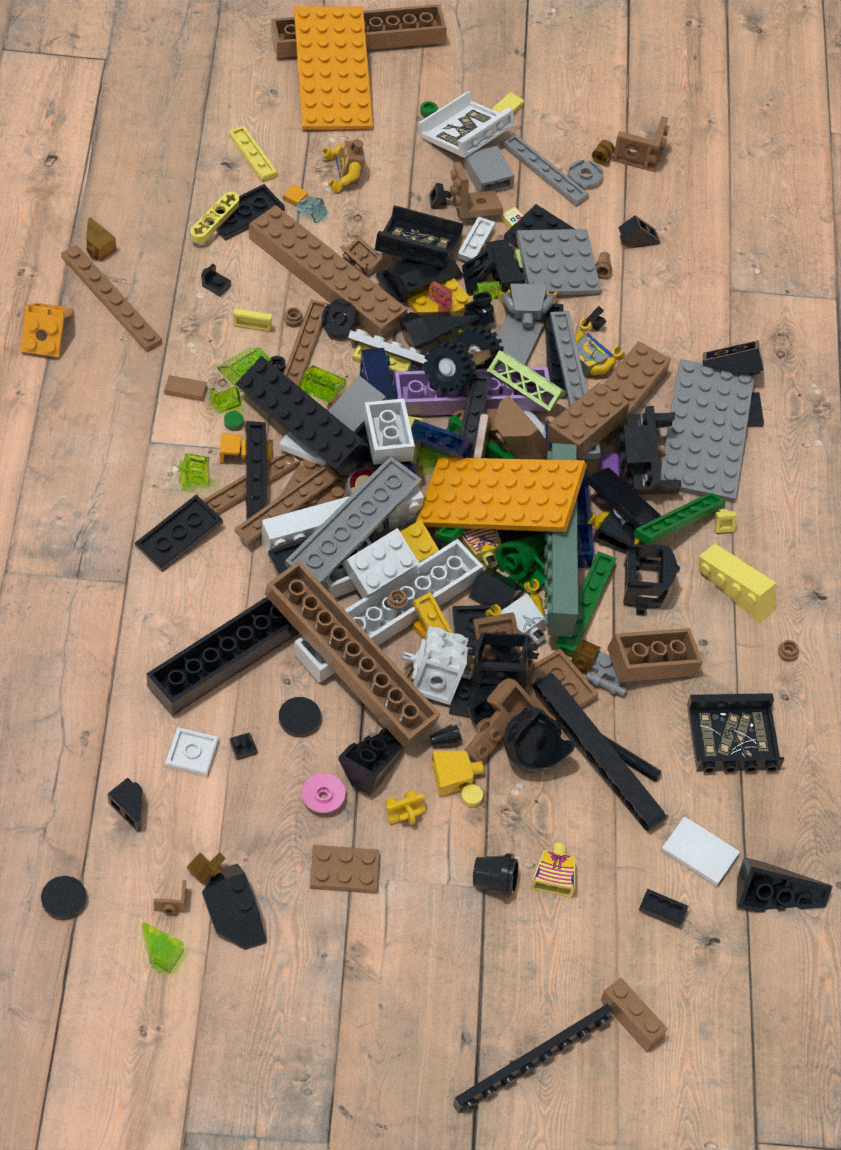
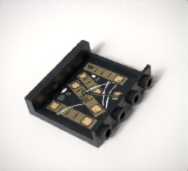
(419, 237)
(733, 732)

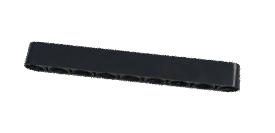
(599, 752)

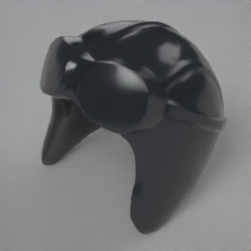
(535, 741)

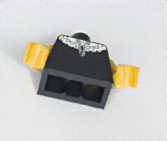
(614, 530)

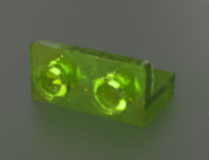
(321, 383)
(194, 470)

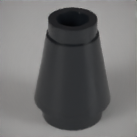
(447, 736)

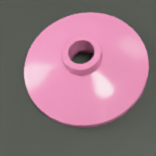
(323, 785)

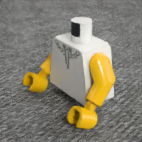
(528, 613)

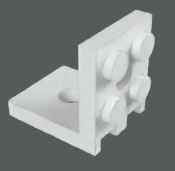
(443, 657)

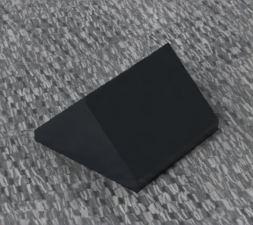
(494, 589)

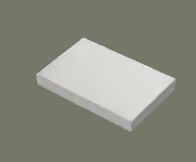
(700, 851)

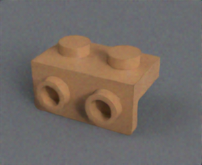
(363, 256)

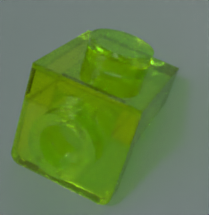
(490, 287)
(225, 400)

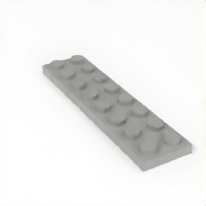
(355, 519)

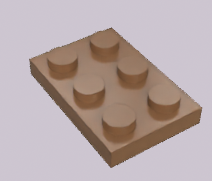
(344, 869)

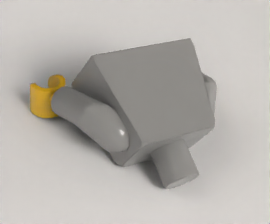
(528, 302)

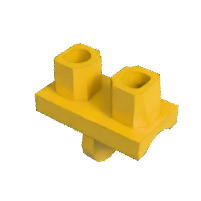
(405, 809)

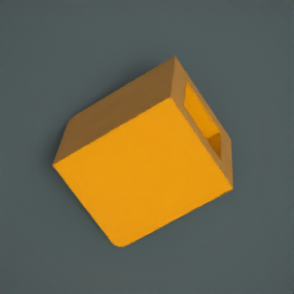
(229, 445)

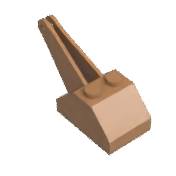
(515, 429)

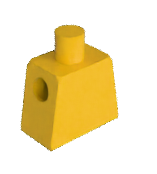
(453, 771)

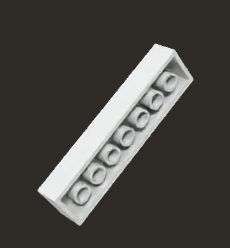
(304, 522)

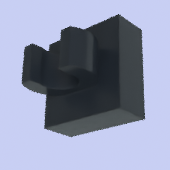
(438, 196)
(595, 318)
(243, 746)

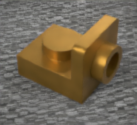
(585, 655)

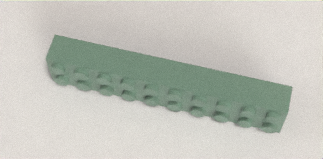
(561, 565)

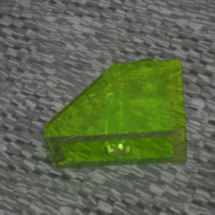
(161, 948)

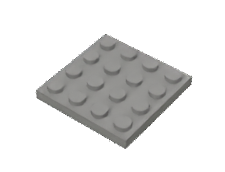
(560, 260)

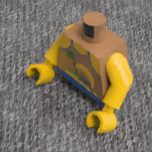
(349, 161)

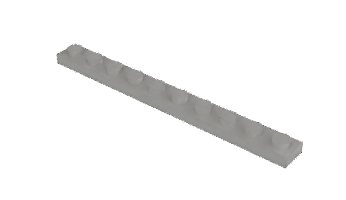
(570, 364)

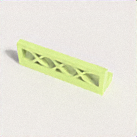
(531, 375)

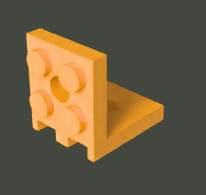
(47, 318)

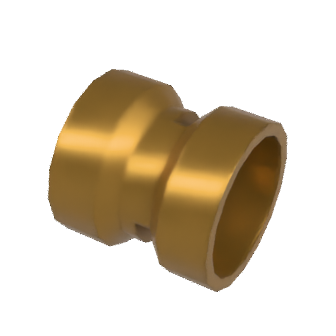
(603, 152)

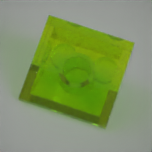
(238, 365)

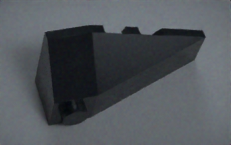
(416, 277)
(771, 887)

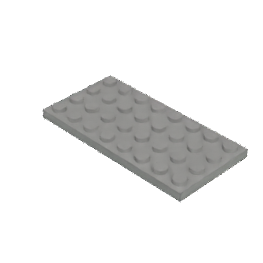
(708, 429)

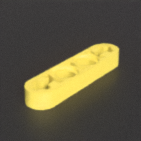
(211, 215)

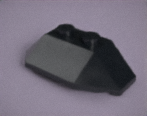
(234, 908)

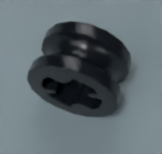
(278, 360)

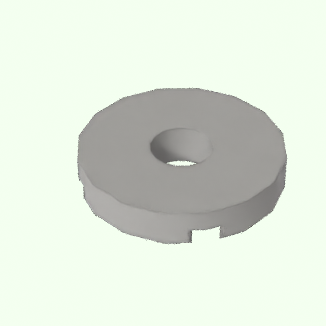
(586, 182)

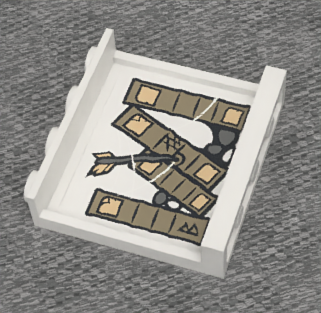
(465, 125)

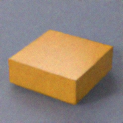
(294, 195)

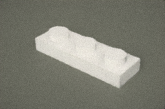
(476, 239)

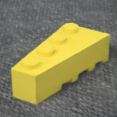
(739, 581)

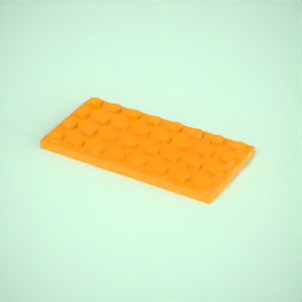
(332, 68)
(502, 494)

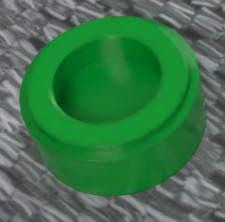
(428, 108)
(233, 420)

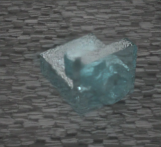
(313, 206)

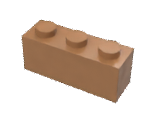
(634, 1014)

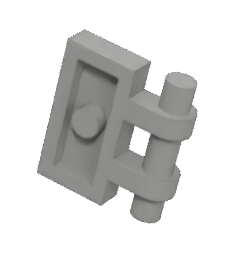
(604, 668)

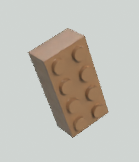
(589, 419)
(654, 655)

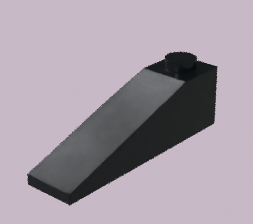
(425, 327)
(370, 760)

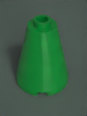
(517, 555)

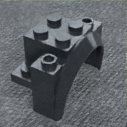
(640, 451)

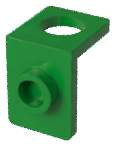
(537, 574)

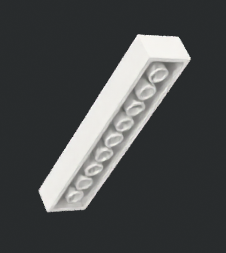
(442, 574)

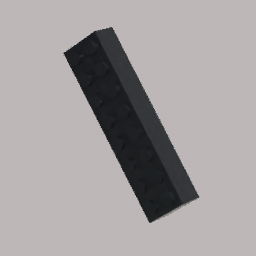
(303, 417)
(219, 655)

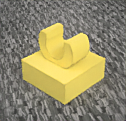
(725, 521)

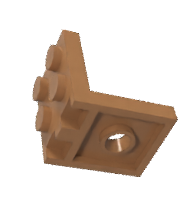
(647, 150)
(472, 204)

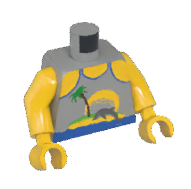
(594, 356)

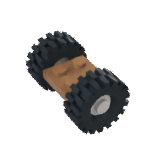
(456, 360)

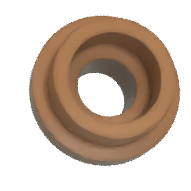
(293, 316)
(397, 594)
(791, 646)

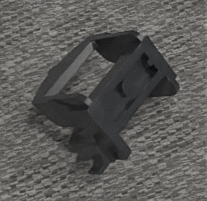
(666, 571)
(493, 671)

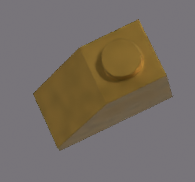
(99, 241)

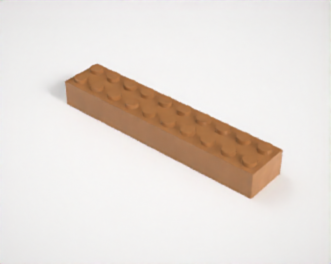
(382, 29)
(326, 271)
(352, 654)

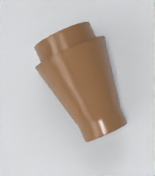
(603, 265)

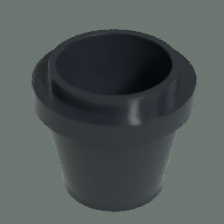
(496, 874)

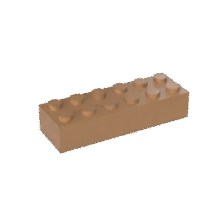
(636, 379)

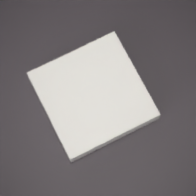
(192, 752)

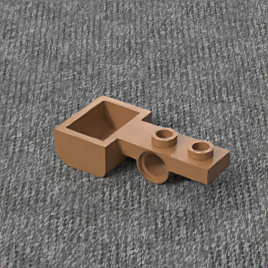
(508, 701)

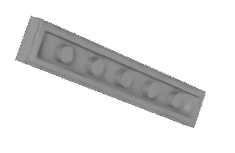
(545, 170)

